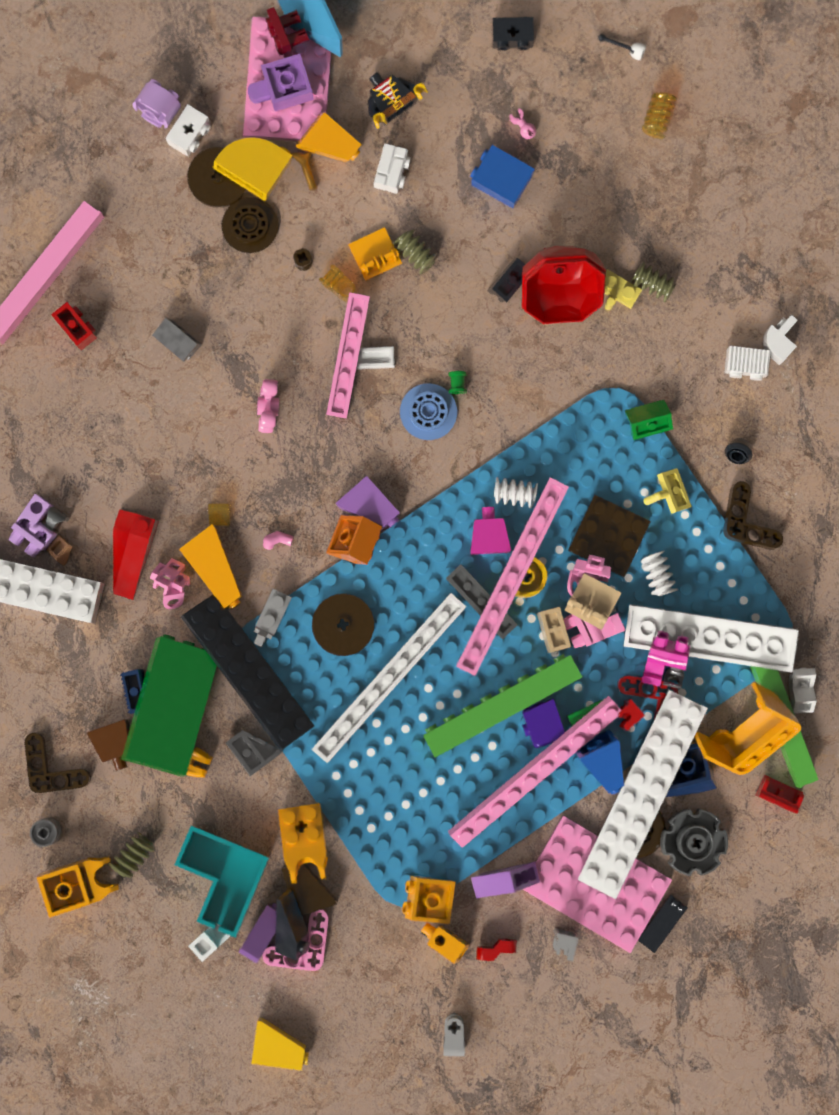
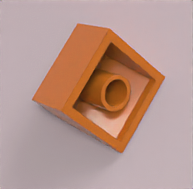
(354, 539)

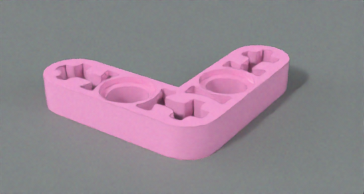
(303, 962)

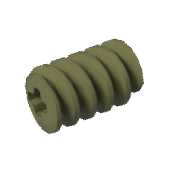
(416, 251)
(654, 282)
(133, 856)

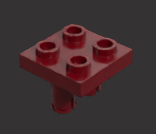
(276, 28)

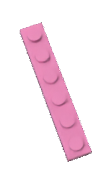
(347, 355)

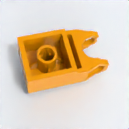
(305, 846)
(82, 885)

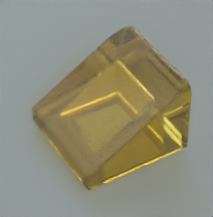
(219, 514)

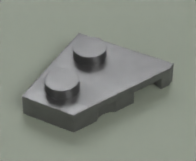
(252, 751)

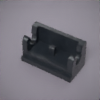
(508, 281)

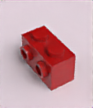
(74, 326)

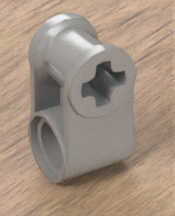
(454, 1038)

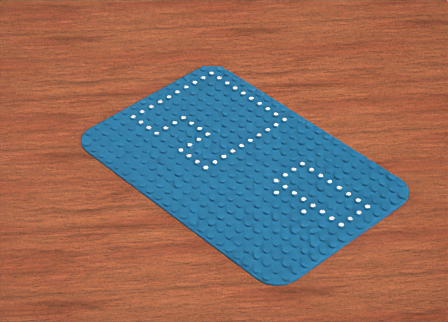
(384, 783)

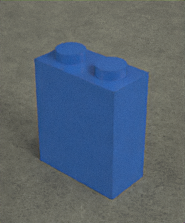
(501, 176)

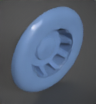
(428, 411)

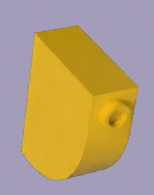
(254, 164)

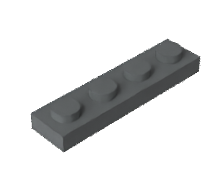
(477, 596)

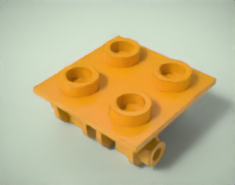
(375, 254)

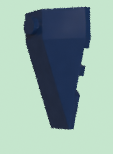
(694, 774)

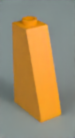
(212, 565)

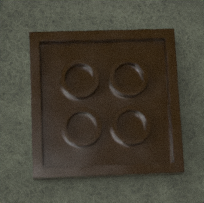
(609, 534)

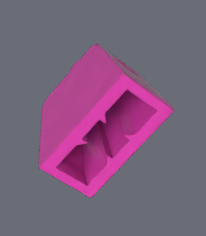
(489, 534)

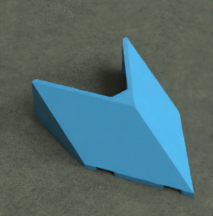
(317, 22)

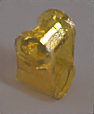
(336, 281)

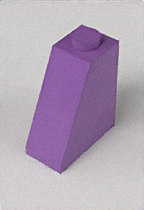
(369, 502)
(505, 880)
(260, 934)

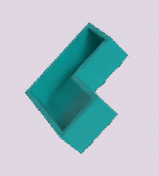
(234, 875)

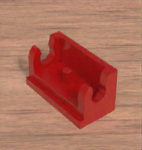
(630, 713)
(780, 794)

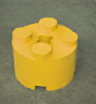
(535, 582)

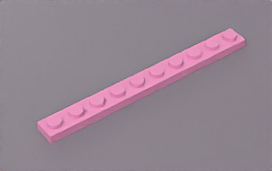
(512, 576)
(535, 772)

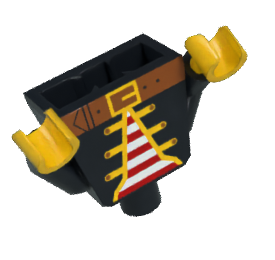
(391, 97)

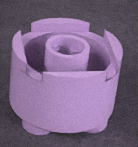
(157, 104)

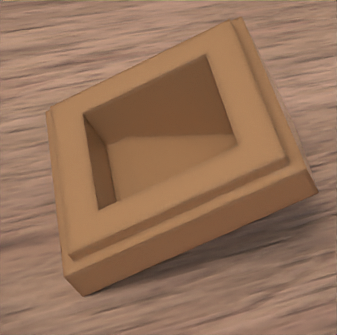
(60, 550)

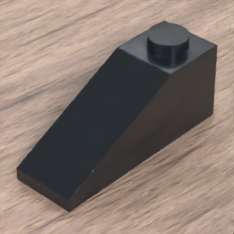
(290, 928)

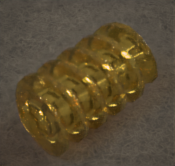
(656, 114)

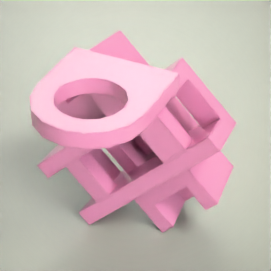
(593, 567)
(172, 589)

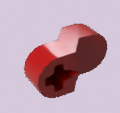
(489, 953)

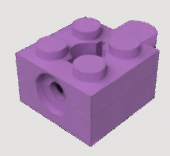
(278, 79)

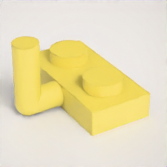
(620, 291)
(672, 490)

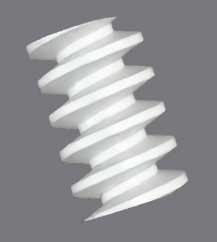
(514, 492)
(658, 574)

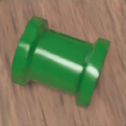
(457, 382)

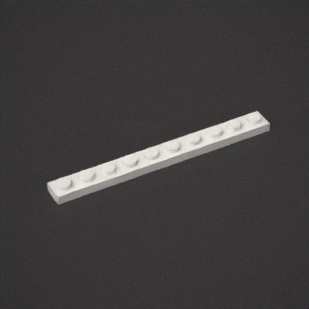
(389, 678)

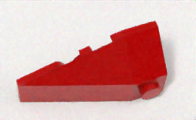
(131, 546)

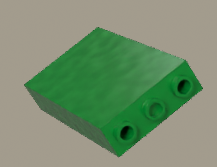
(170, 706)

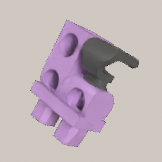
(30, 525)

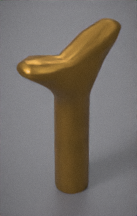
(303, 159)

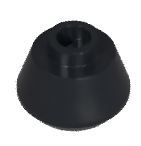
(738, 451)

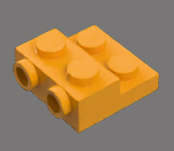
(429, 899)

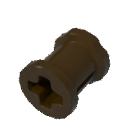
(305, 265)

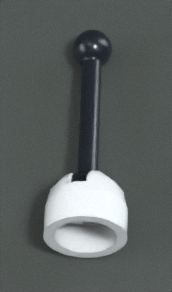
(636, 50)

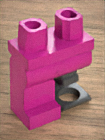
(666, 653)

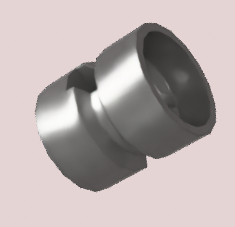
(46, 832)

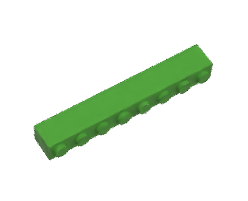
(501, 706)

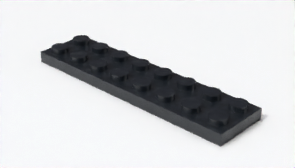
(247, 672)

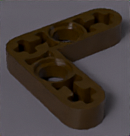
(742, 527)
(43, 773)

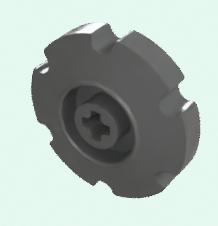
(709, 845)

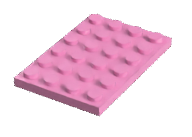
(291, 122)
(614, 919)

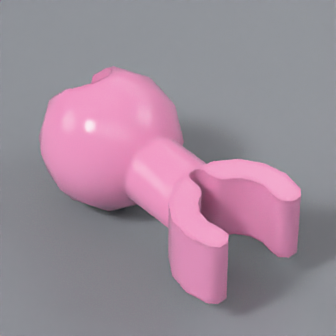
(526, 128)

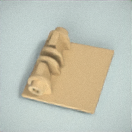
(592, 601)

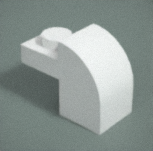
(778, 343)
(802, 690)

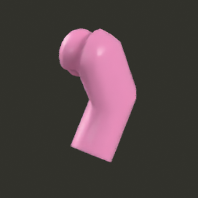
(276, 537)

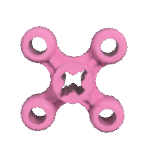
(268, 406)

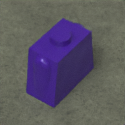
(542, 723)

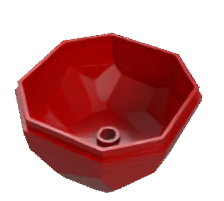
(563, 284)

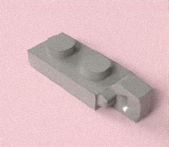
(271, 616)

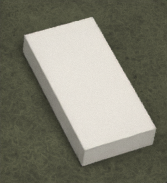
(376, 358)

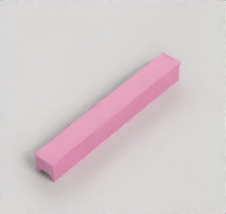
(47, 268)

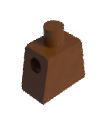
(110, 742)

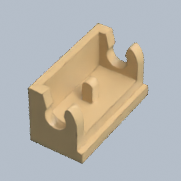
(553, 630)

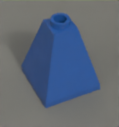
(604, 760)

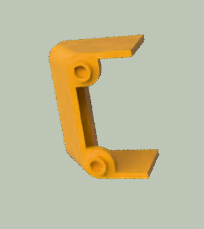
(753, 739)

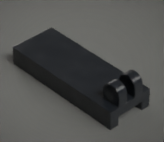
(662, 923)

